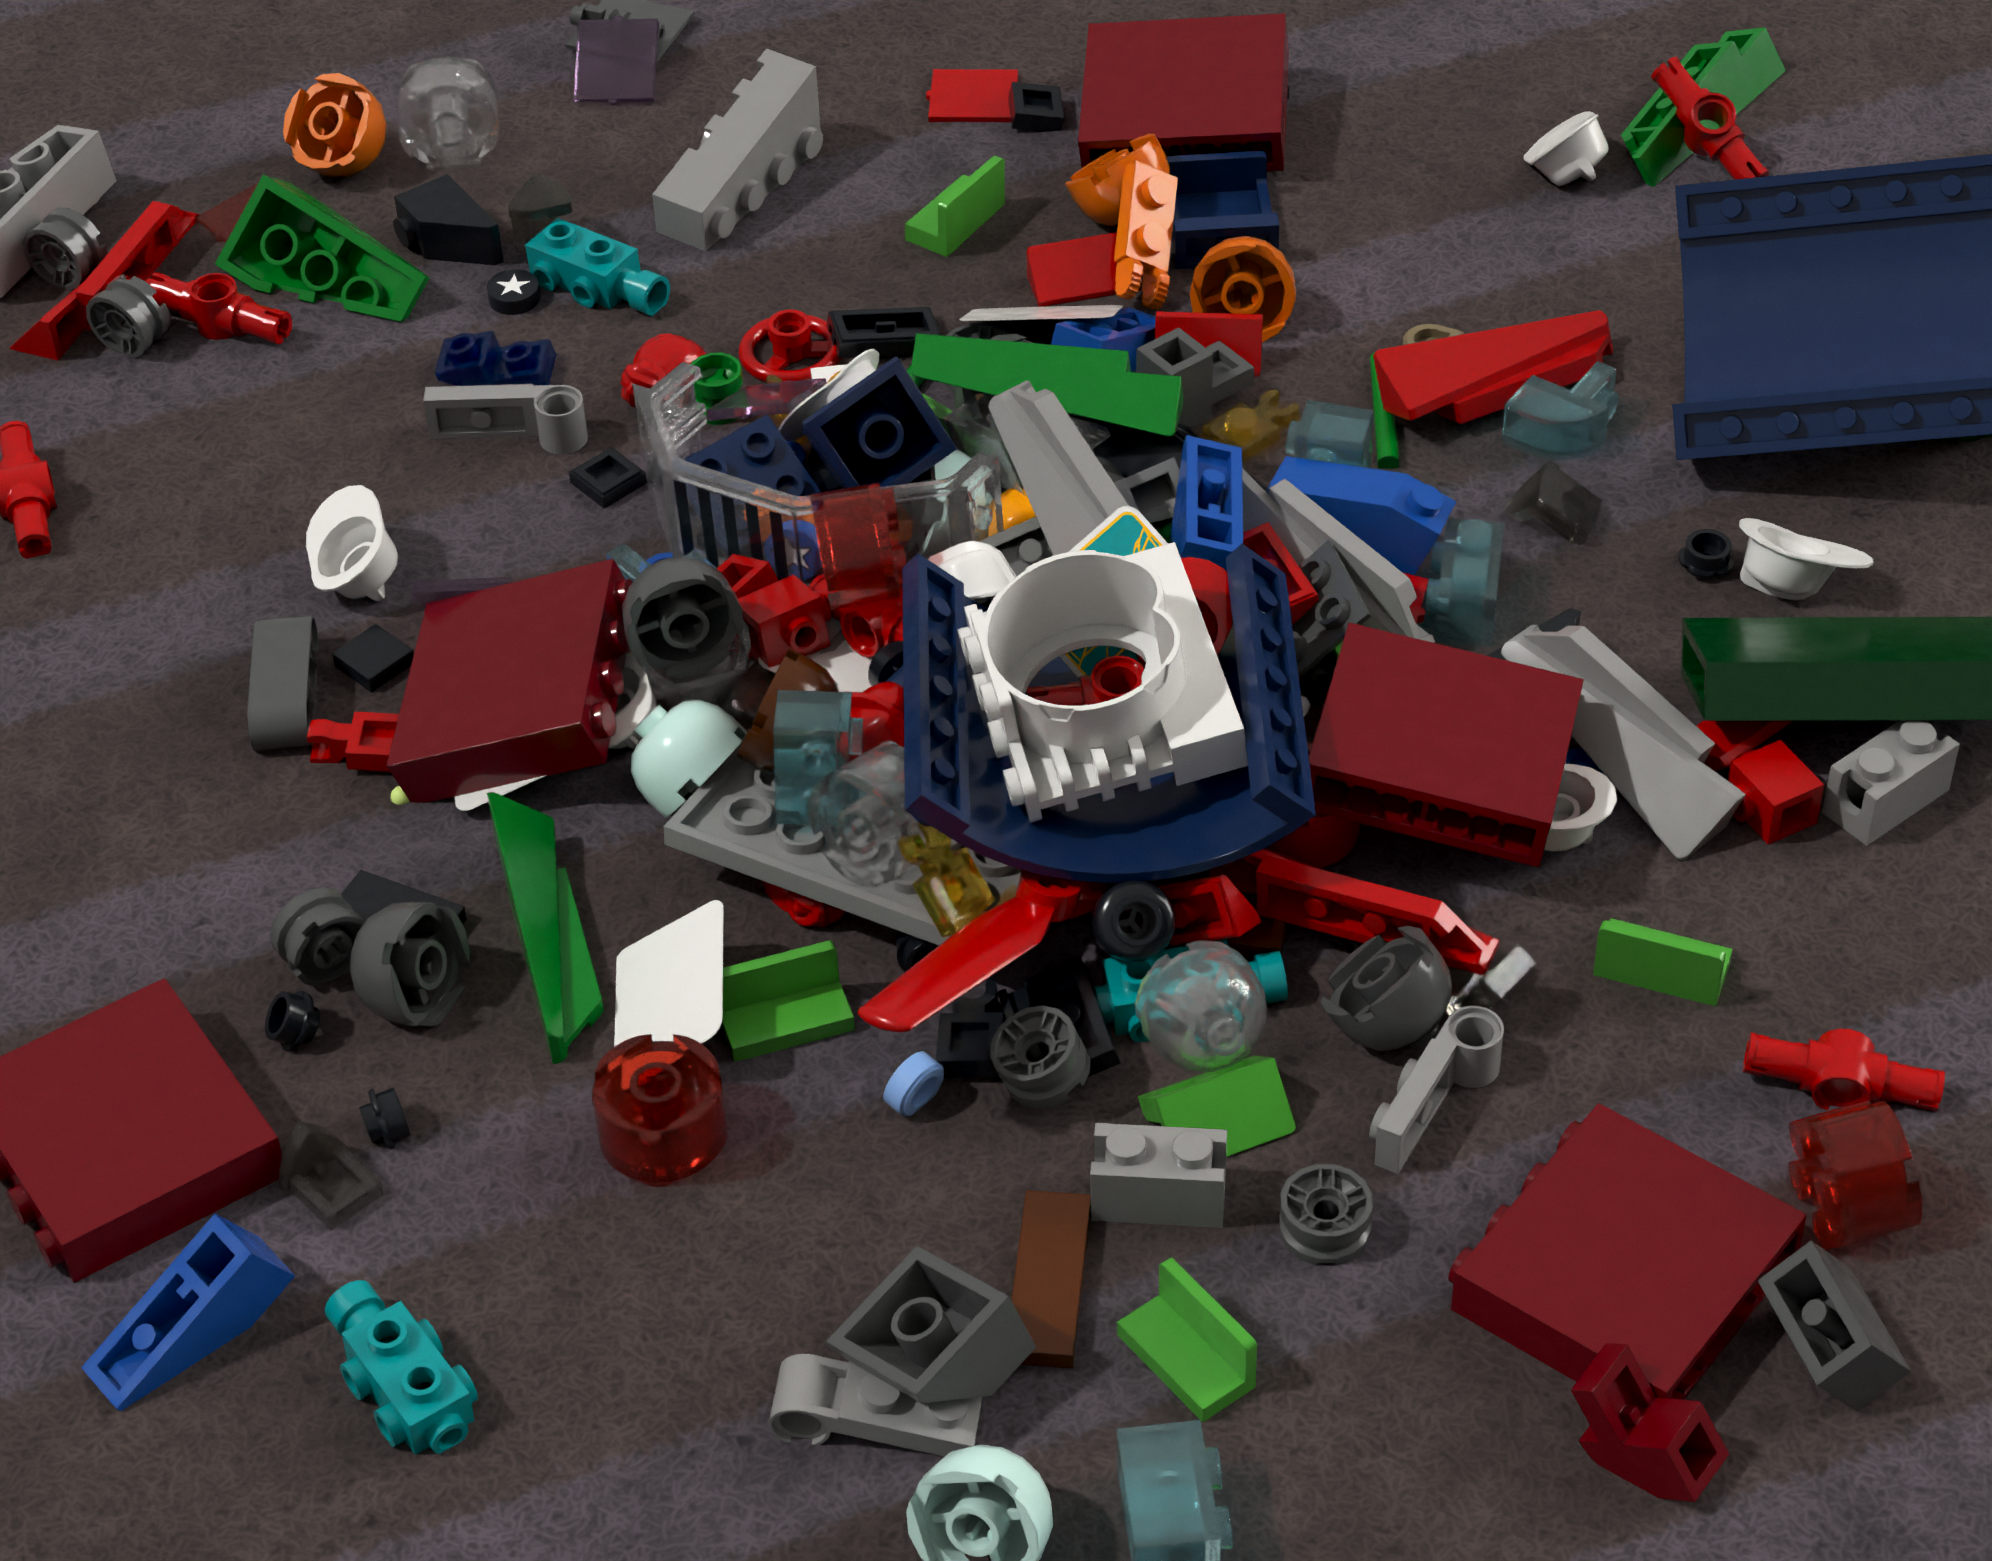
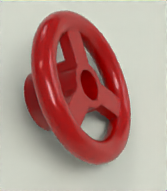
(791, 341)

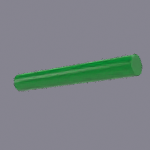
(1385, 427)

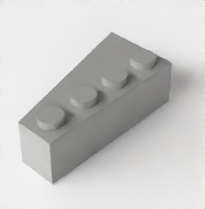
(743, 153)
(53, 172)

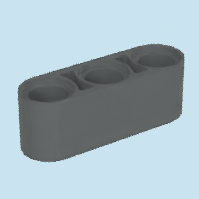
(282, 682)

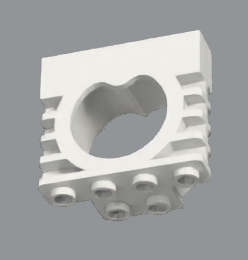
(1170, 723)

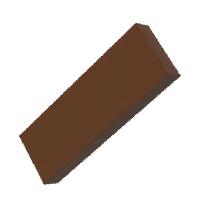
(1051, 1273)

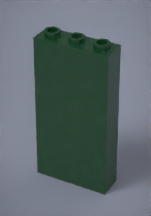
(1839, 668)

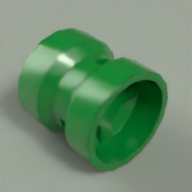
(723, 380)

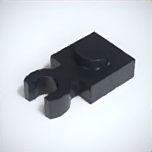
(967, 1035)

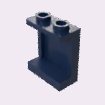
(1219, 200)

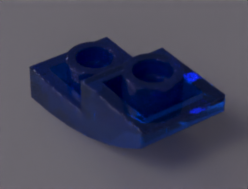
(481, 361)

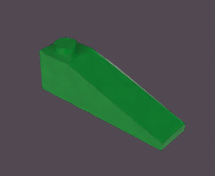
(311, 250)

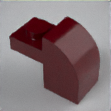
(1645, 1439)

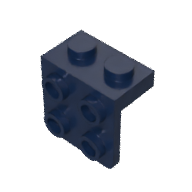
(759, 456)

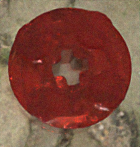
(857, 546)
(659, 1108)
(1854, 1173)

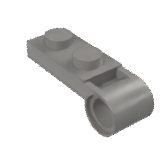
(508, 411)
(1463, 1054)
(837, 1396)

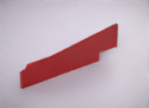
(135, 254)
(1483, 369)
(1353, 907)

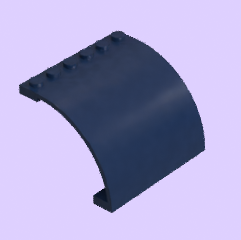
(1836, 308)
(1138, 836)

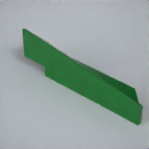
(1735, 67)
(1083, 379)
(546, 923)

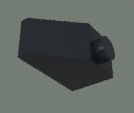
(446, 224)

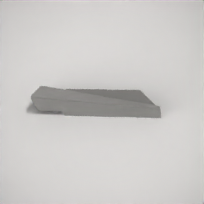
(1307, 526)

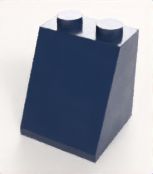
(878, 431)

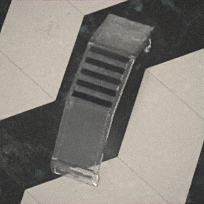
(738, 517)

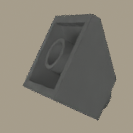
(935, 1332)

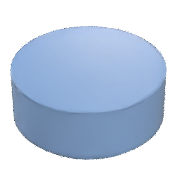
(913, 1083)

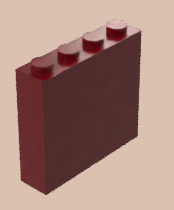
(1188, 82)
(512, 683)
(1443, 744)
(126, 1131)
(1625, 1248)

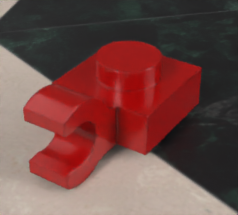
(363, 743)

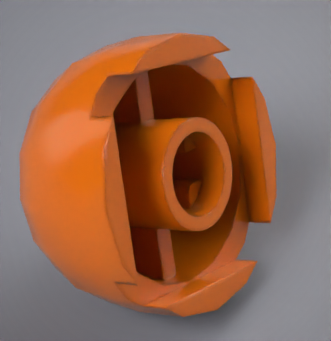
(335, 126)
(1099, 184)
(1245, 278)

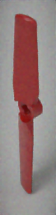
(979, 950)

